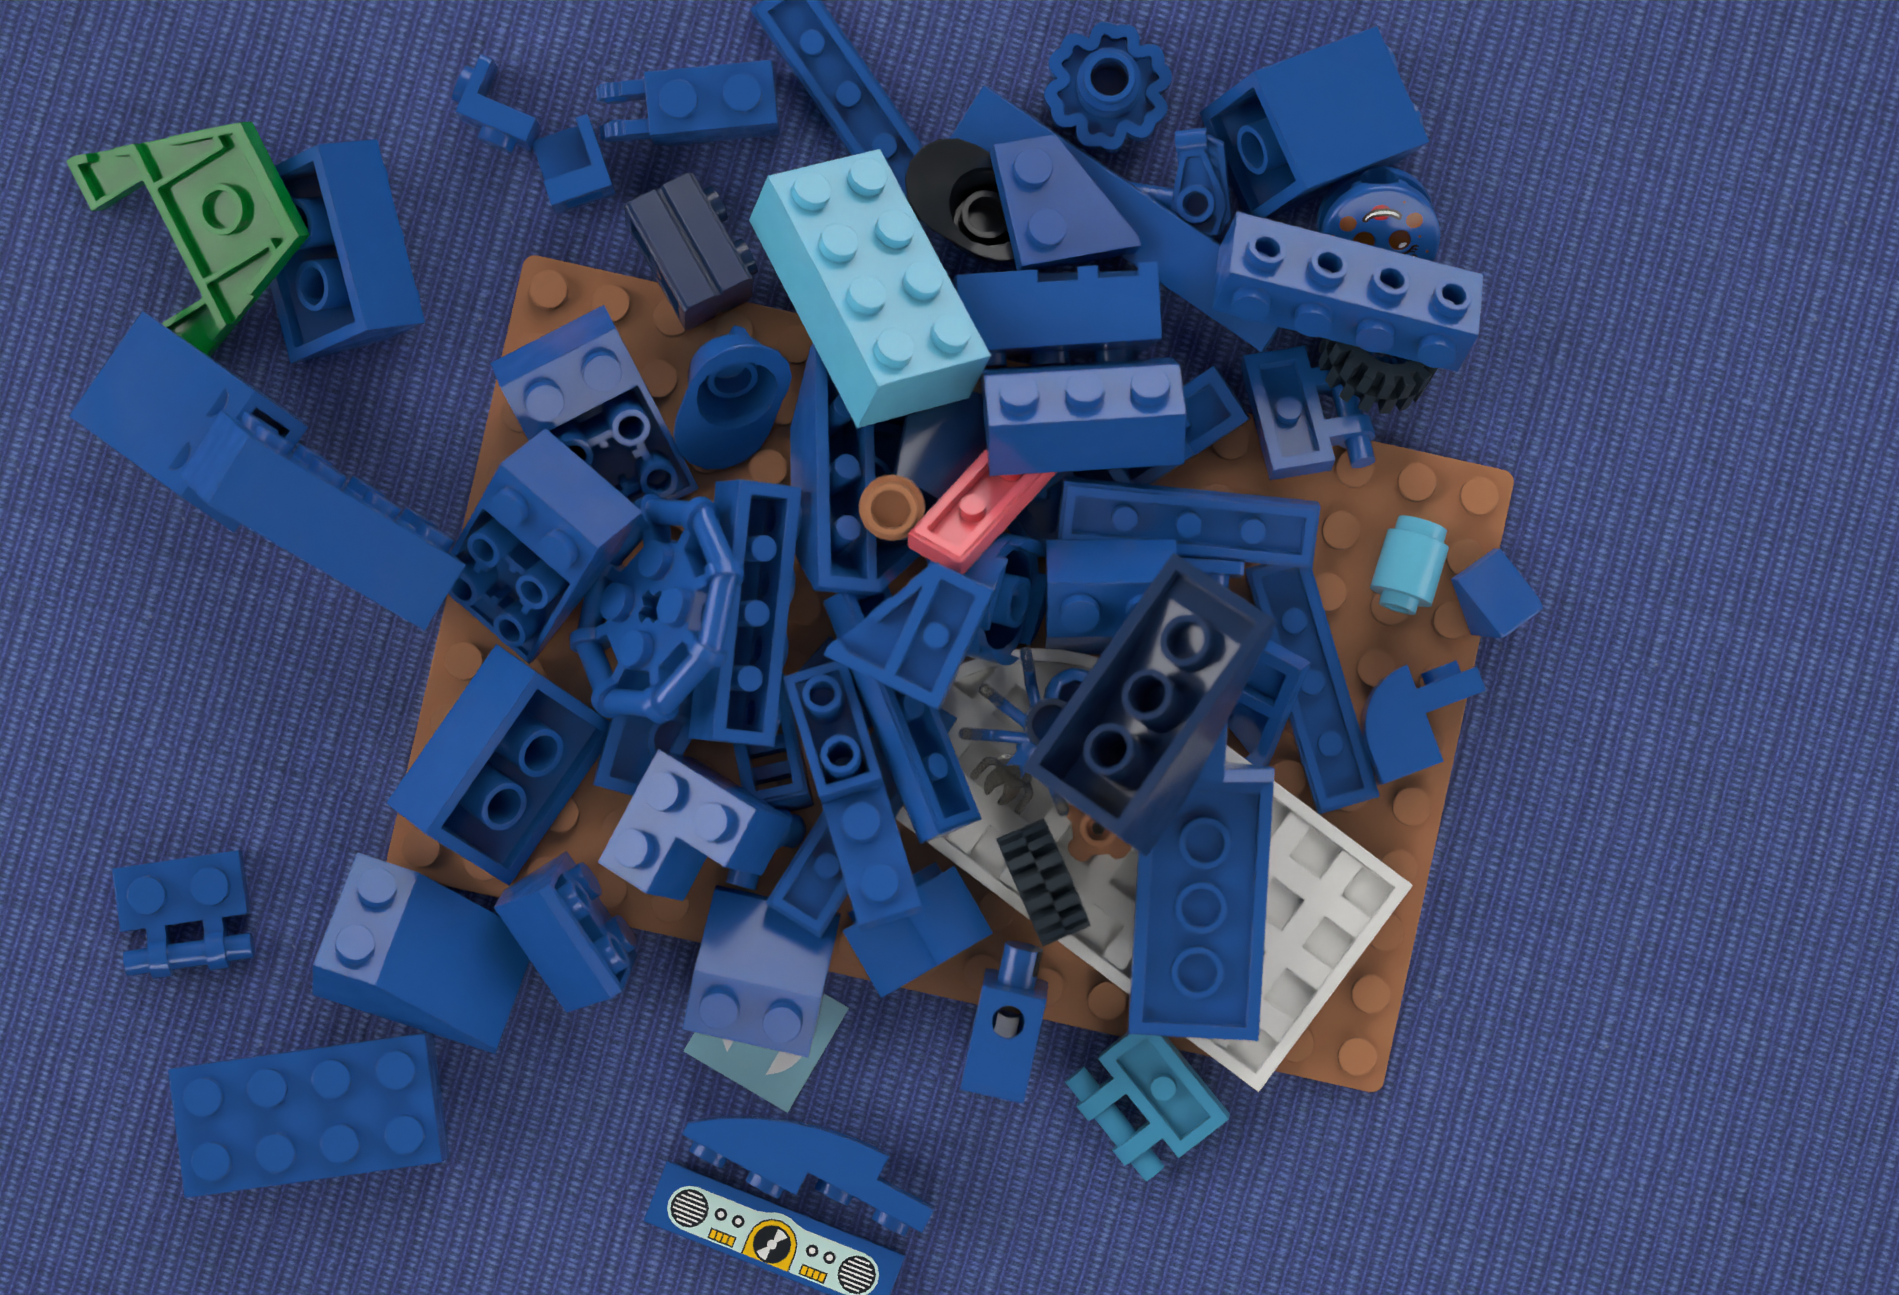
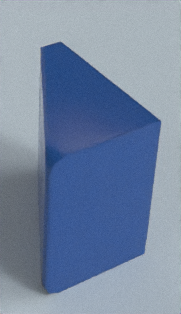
(1495, 596)

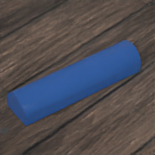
(910, 738)

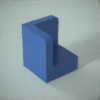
(573, 166)

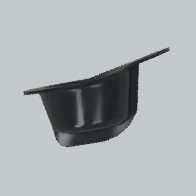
(958, 197)

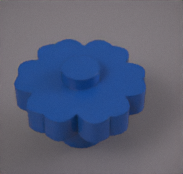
(1107, 87)

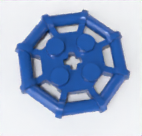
(665, 584)

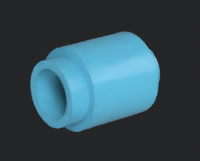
(1410, 564)

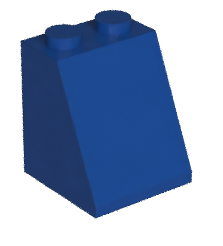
(1314, 123)

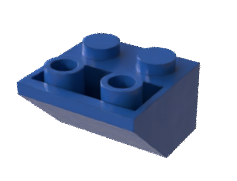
(569, 932)

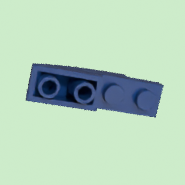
(853, 795)
(785, 1150)

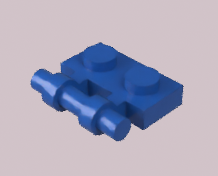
(1291, 419)
(179, 893)

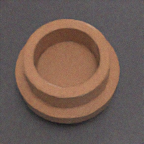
(891, 507)

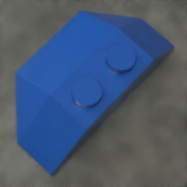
(834, 467)

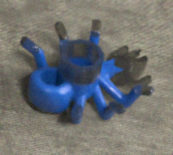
(1036, 724)

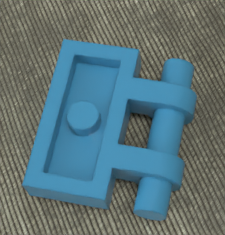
(1161, 1087)

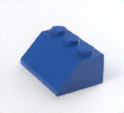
(353, 271)
(1083, 416)
(501, 765)

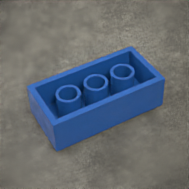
(320, 519)
(308, 1114)

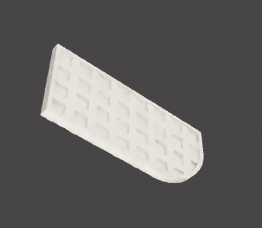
(1322, 886)

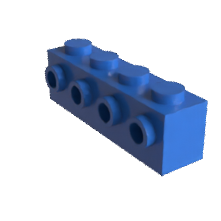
(1347, 292)
(742, 696)

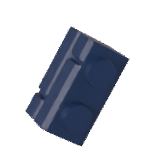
(690, 250)

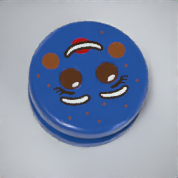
(1382, 210)

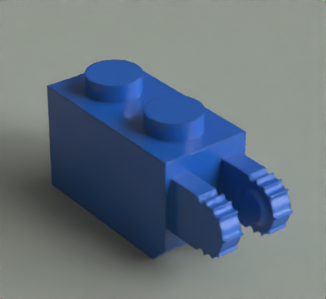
(697, 104)

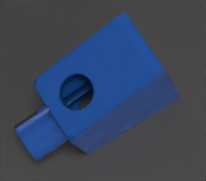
(1004, 1044)

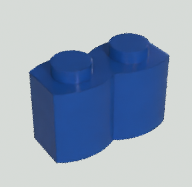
(920, 942)

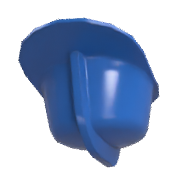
(730, 400)

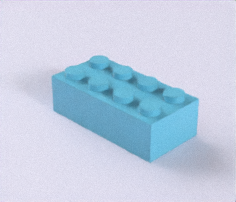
(869, 287)

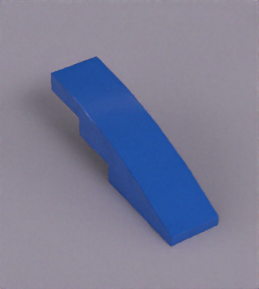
(1210, 416)

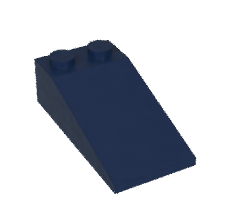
(1153, 705)

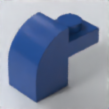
(1396, 719)

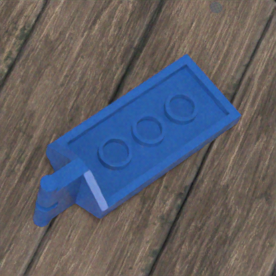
(1205, 909)

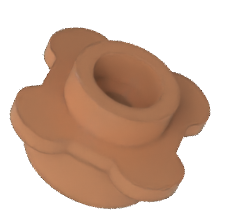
(1087, 843)

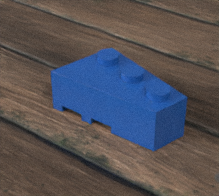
(1064, 313)

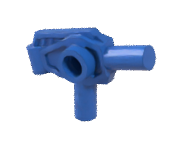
(1201, 182)

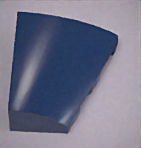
(940, 446)

